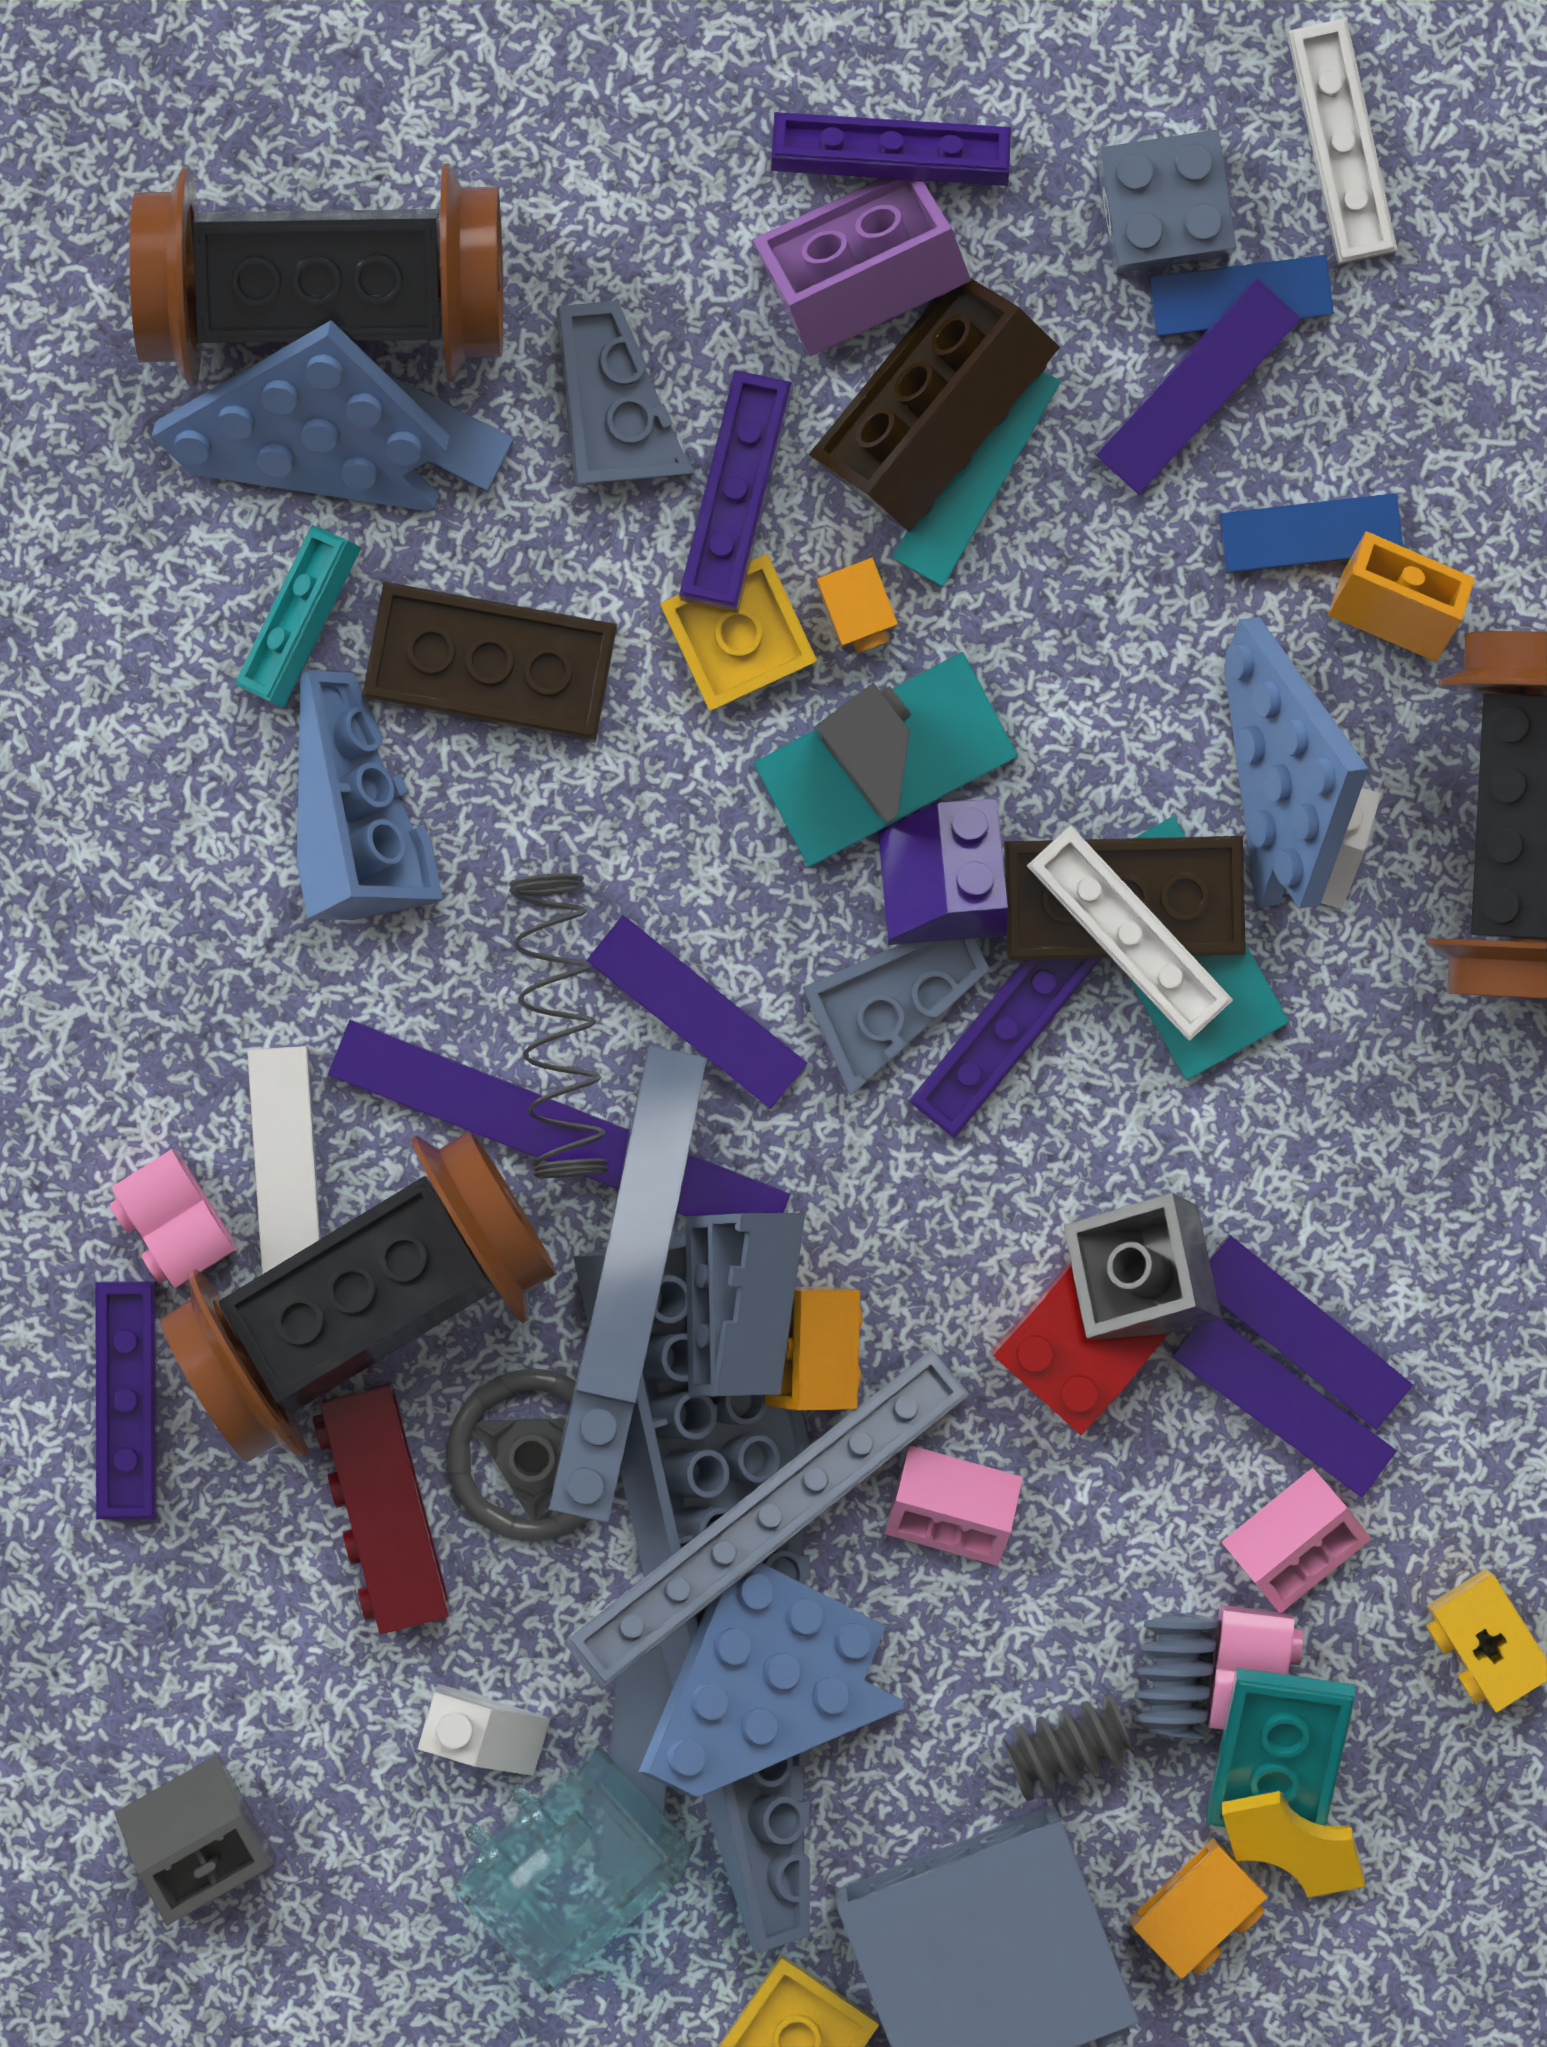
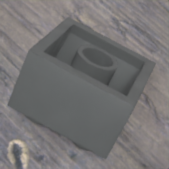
(870, 746)
(1142, 1269)

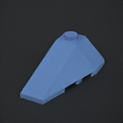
(352, 830)

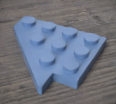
(310, 423)
(1292, 770)
(765, 1682)

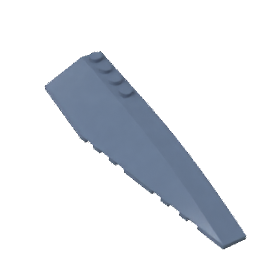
(681, 1473)

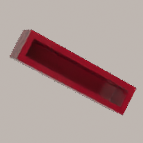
(384, 1509)

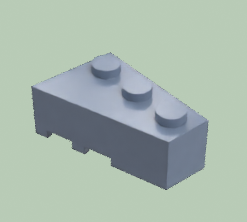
(740, 1300)

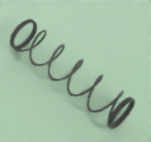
(546, 885)

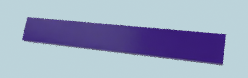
(500, 1114)

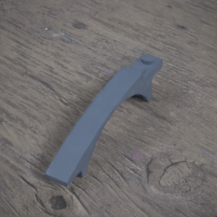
(628, 1285)

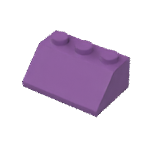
(861, 261)

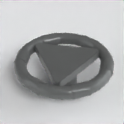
(521, 1449)

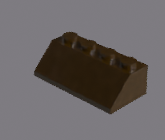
(935, 401)

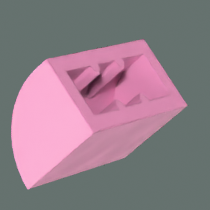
(953, 1505)
(1296, 1540)

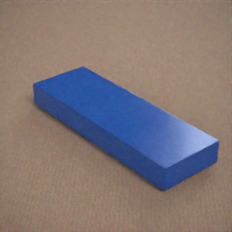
(1198, 298)
(1305, 532)

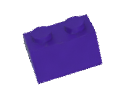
(944, 874)

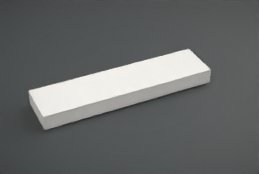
(1342, 141)
(1129, 933)
(283, 1152)

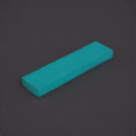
(947, 529)

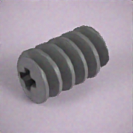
(1068, 1746)

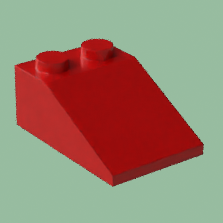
(1061, 1365)

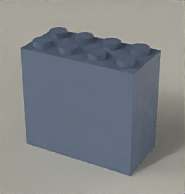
(988, 1944)

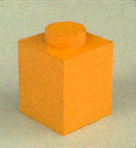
(858, 606)

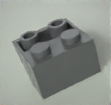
(194, 1839)

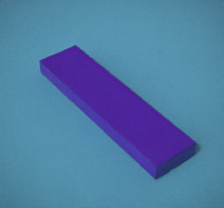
(891, 149)
(1197, 386)
(736, 491)
(696, 1011)
(998, 1039)
(1305, 1334)
(126, 1399)
(1284, 1404)

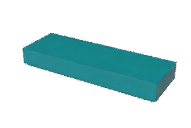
(297, 616)

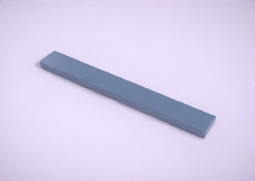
(766, 1519)

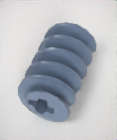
(1176, 1674)

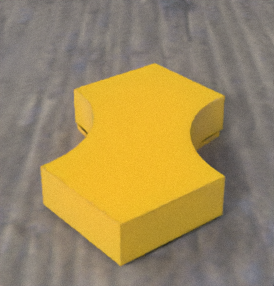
(1315, 1854)

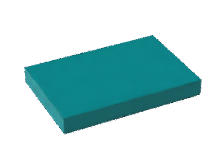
(1282, 1738)

